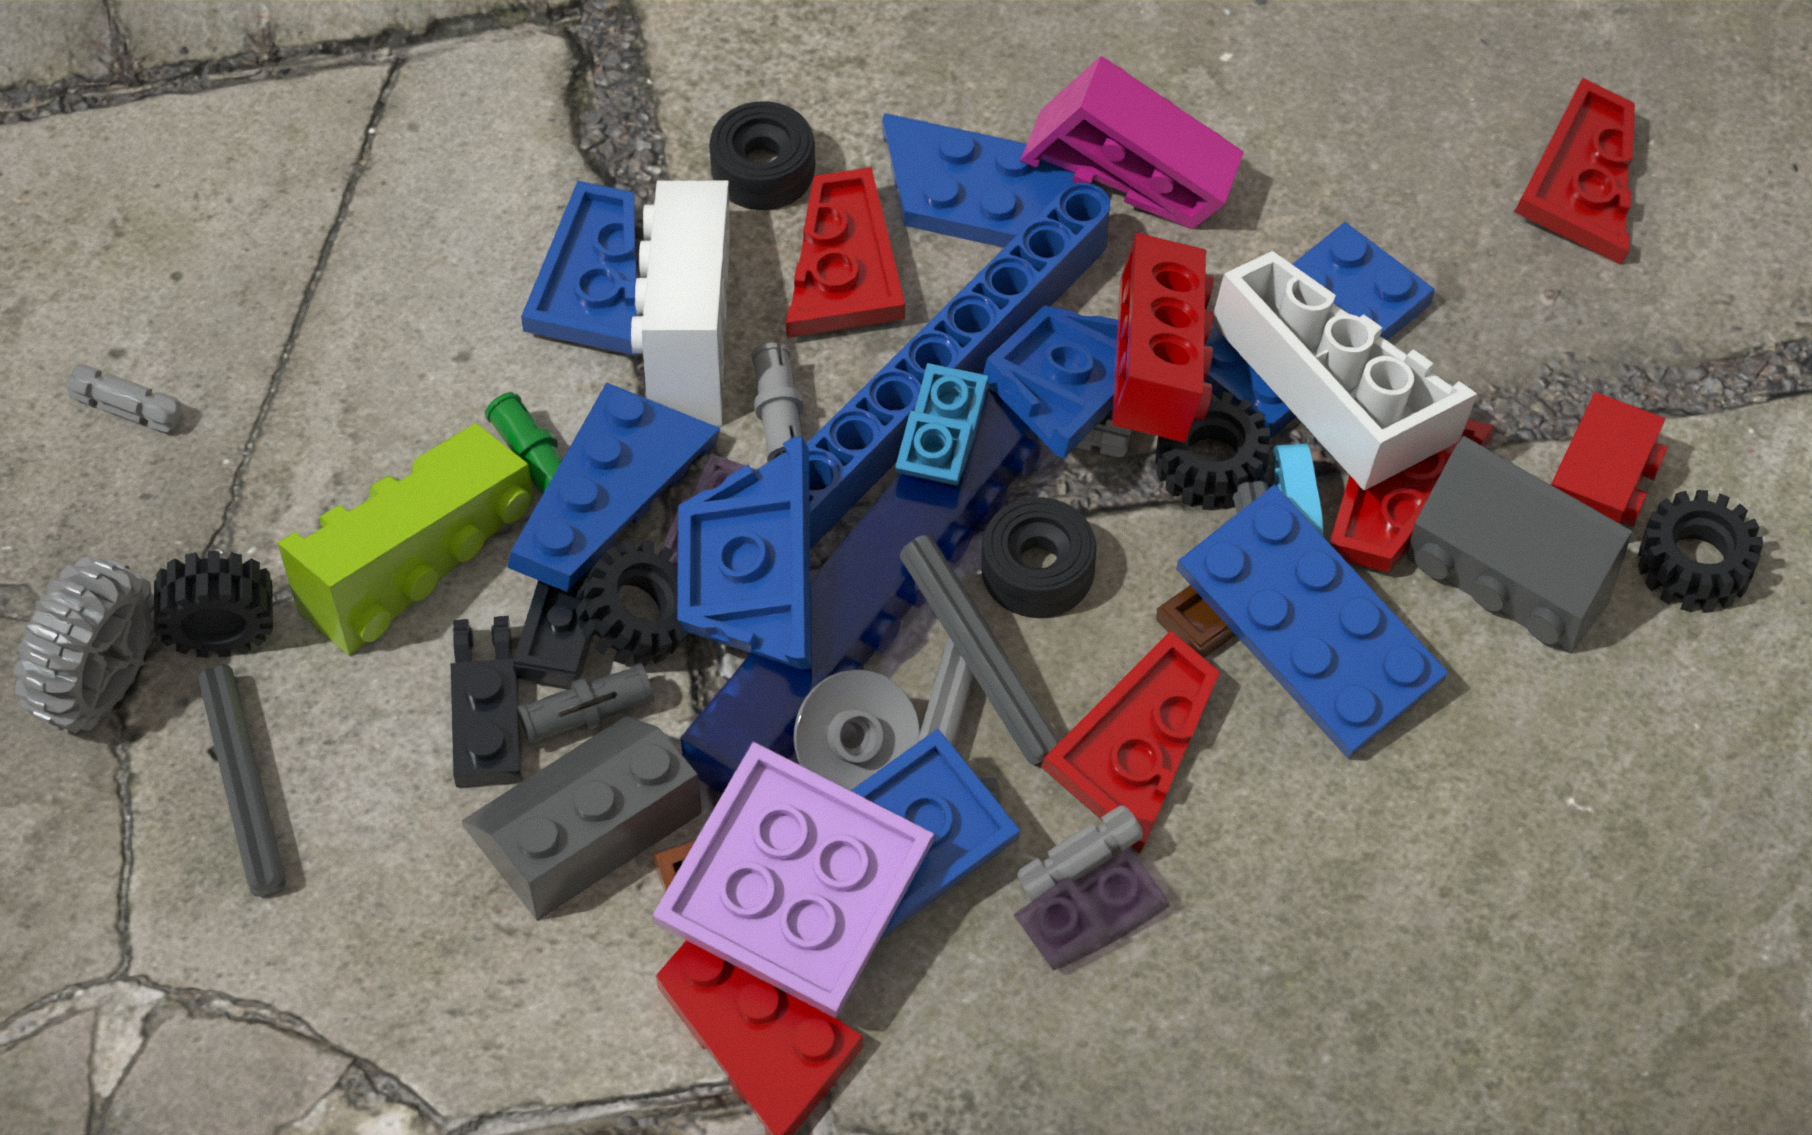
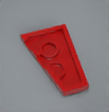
(1584, 173)
(1136, 735)
(766, 1041)

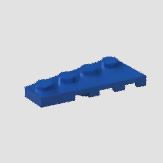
(605, 482)

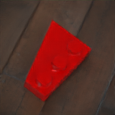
(845, 259)
(1379, 522)

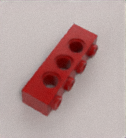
(1163, 339)

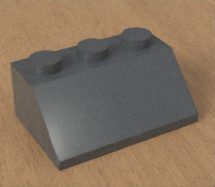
(1519, 545)
(587, 814)

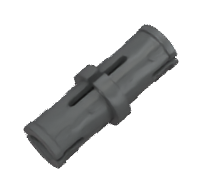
(629, 690)

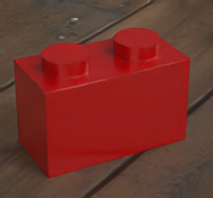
(1610, 458)

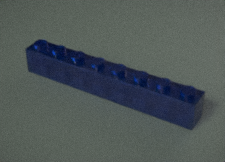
(861, 595)

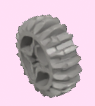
(84, 644)

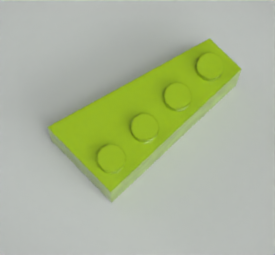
(404, 537)

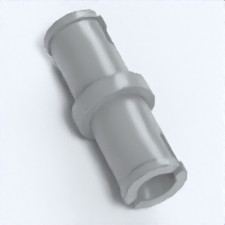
(777, 400)

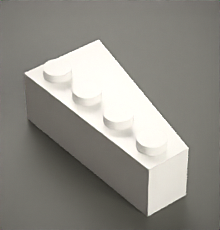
(684, 296)
(1337, 373)

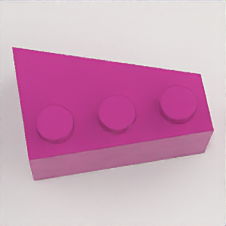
(1136, 142)

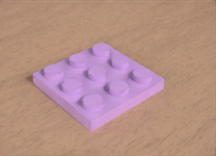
(793, 879)

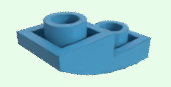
(943, 424)

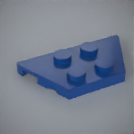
(967, 181)
(1057, 374)
(750, 560)

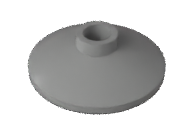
(874, 706)

